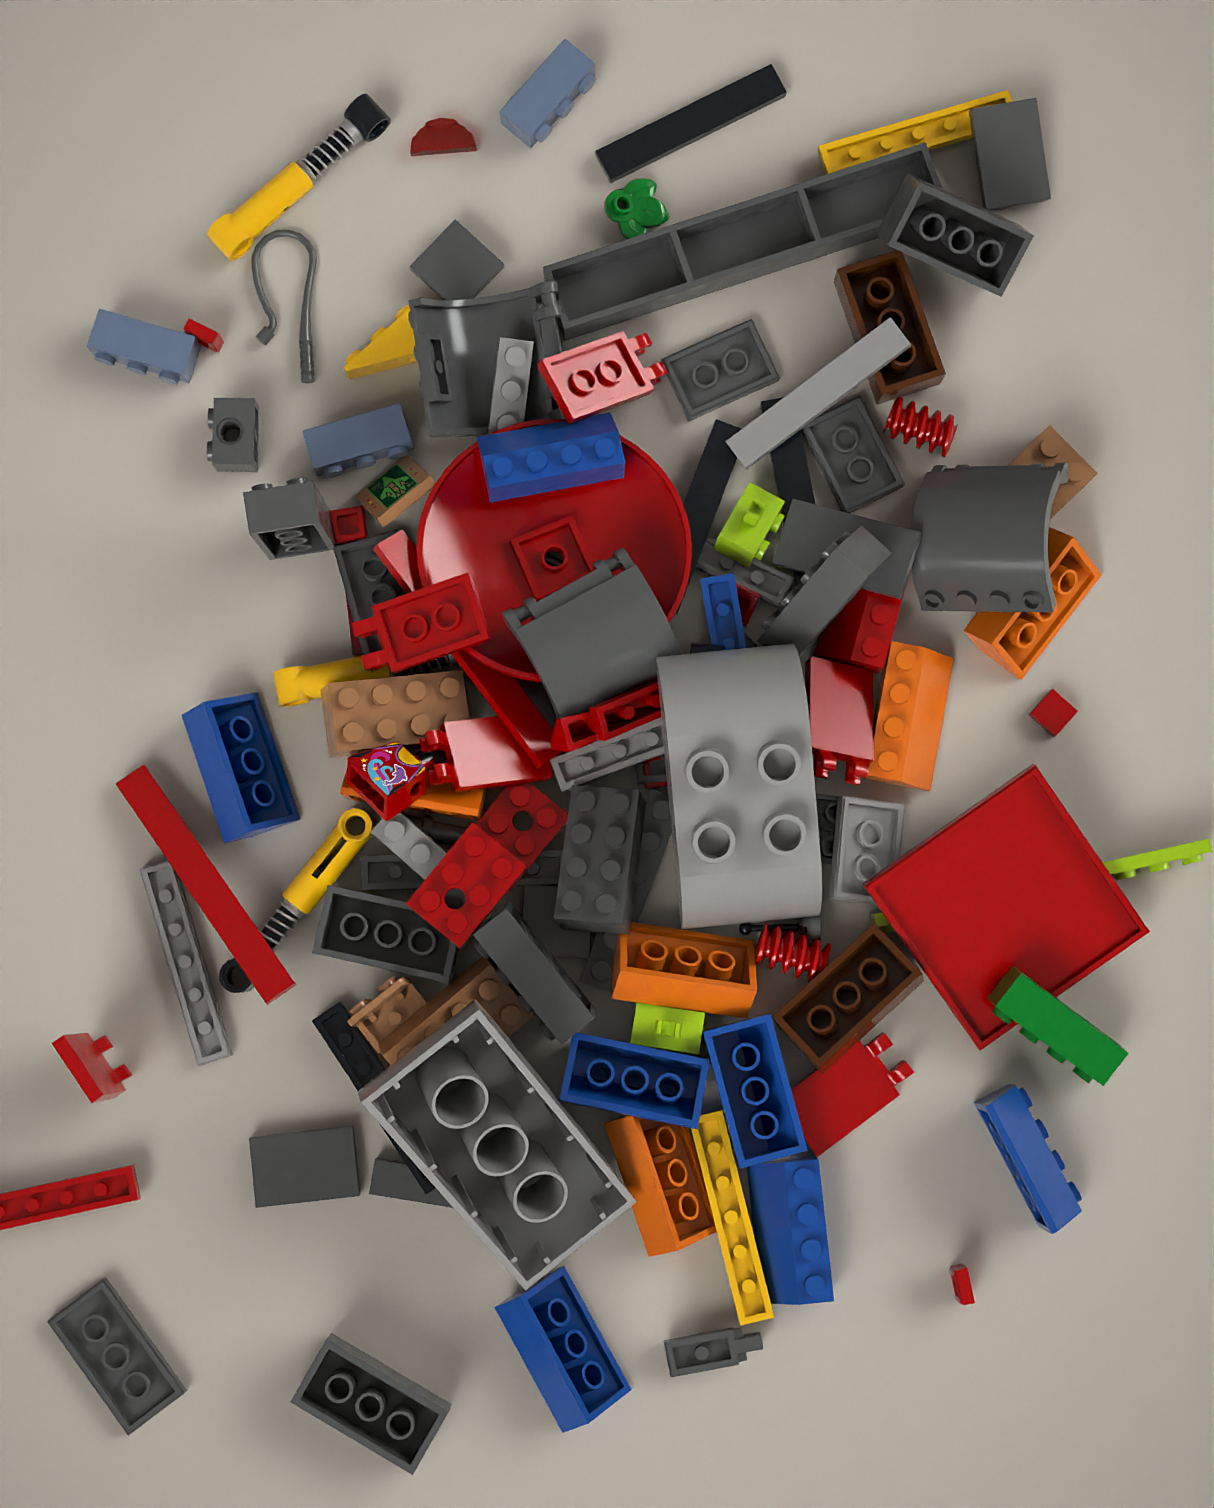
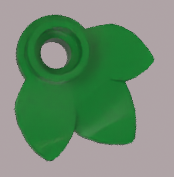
(641, 208)

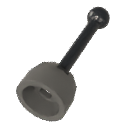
(806, 925)

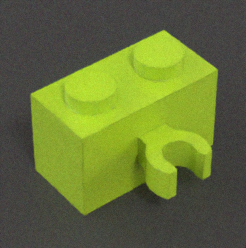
(749, 525)
(667, 1028)

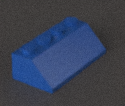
(551, 457)
(240, 766)
(634, 1080)
(754, 1091)
(1029, 1157)
(791, 1230)
(563, 1350)

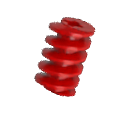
(920, 426)
(791, 953)

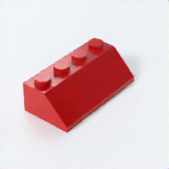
(861, 632)

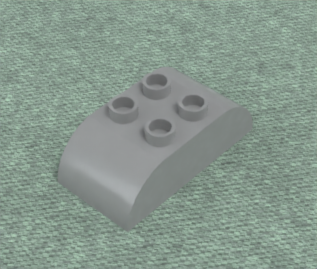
(740, 786)
(497, 1144)

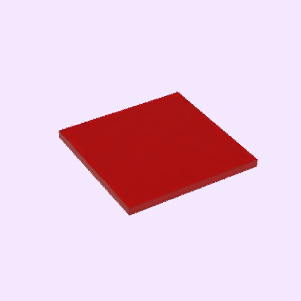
(1003, 891)

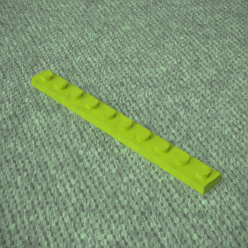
(1125, 867)

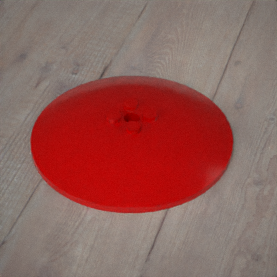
(509, 539)

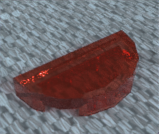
(442, 137)

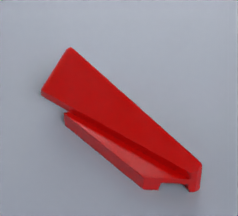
(608, 718)

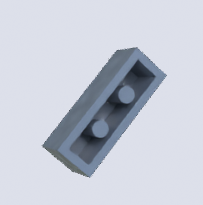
(548, 94)
(143, 347)
(358, 441)

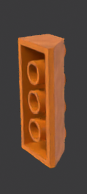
(1021, 637)
(909, 716)
(438, 800)
(684, 970)
(665, 1180)

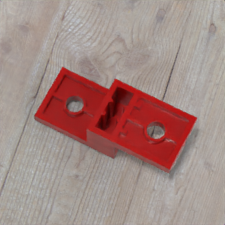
(488, 861)

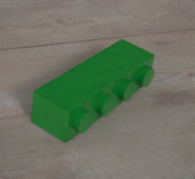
(1056, 1025)

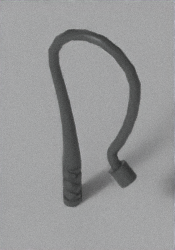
(305, 337)

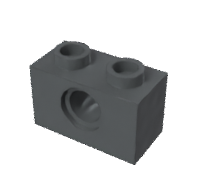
(239, 454)

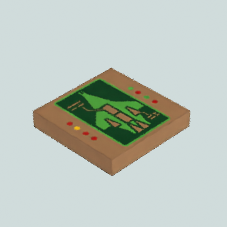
(395, 490)

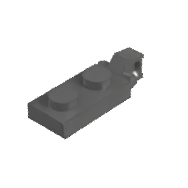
(709, 1350)

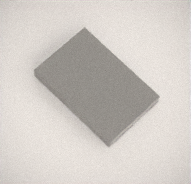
(864, 844)

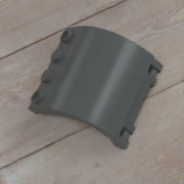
(459, 352)
(985, 538)
(594, 635)

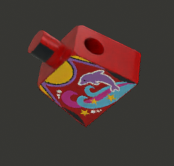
(389, 777)

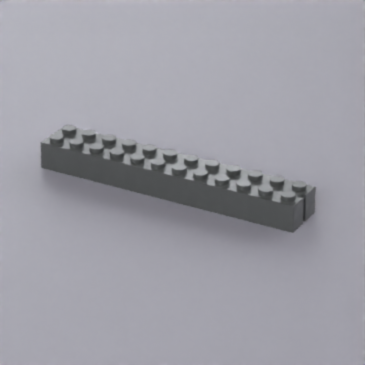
(732, 243)

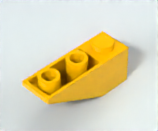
(388, 349)

